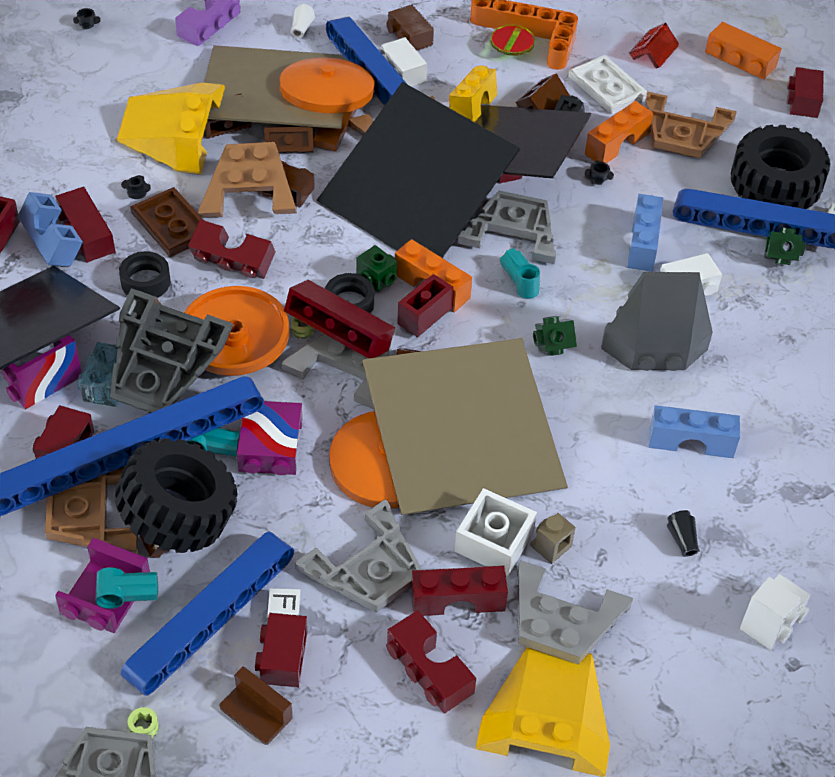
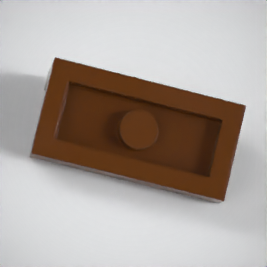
(544, 94)
(290, 138)
(257, 707)

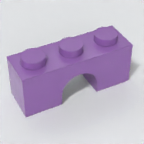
(200, 25)

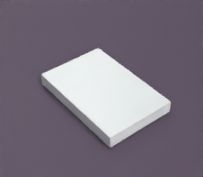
(607, 84)

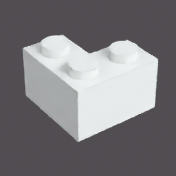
(774, 611)

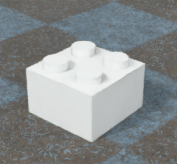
(495, 531)

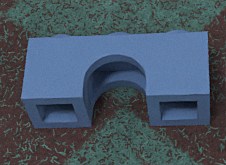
(645, 232)
(55, 242)
(716, 430)

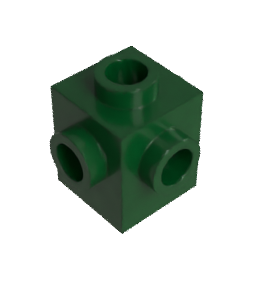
(775, 243)
(377, 267)
(554, 335)

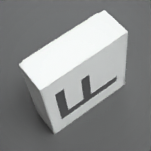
(284, 601)

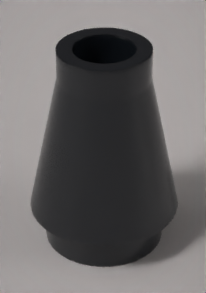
(683, 529)

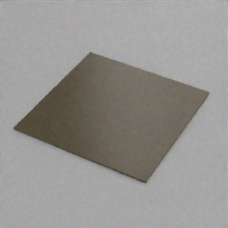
(257, 77)
(462, 425)

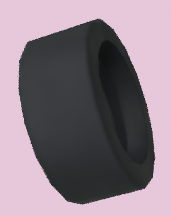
(145, 261)
(353, 283)

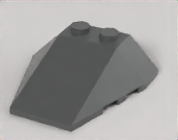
(661, 323)
(161, 351)

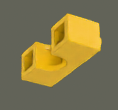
(475, 89)

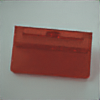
(656, 44)

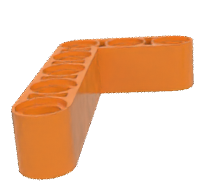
(541, 21)

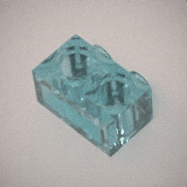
(97, 378)

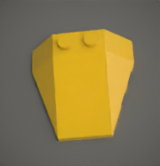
(171, 124)
(549, 709)

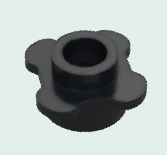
(86, 18)
(599, 172)
(136, 187)

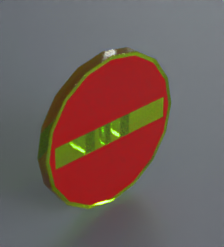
(512, 40)

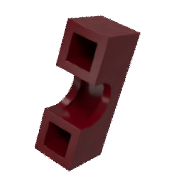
(250, 258)
(438, 588)
(443, 683)

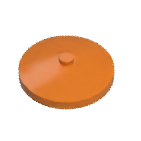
(326, 85)
(257, 332)
(360, 462)

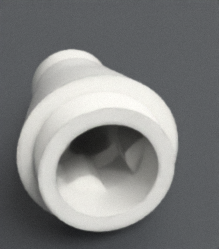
(302, 19)

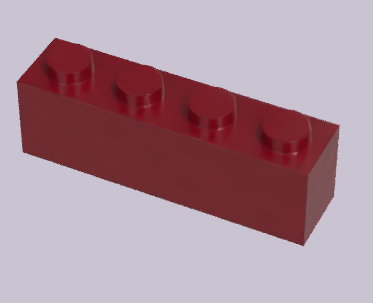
(339, 319)

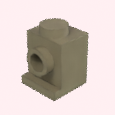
(550, 534)

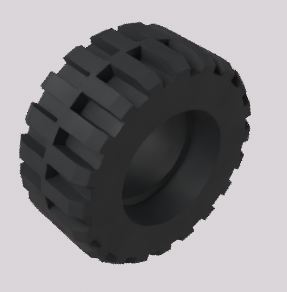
(783, 148)
(165, 518)

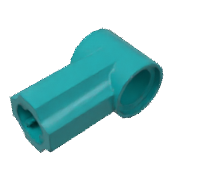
(523, 274)
(218, 441)
(117, 587)

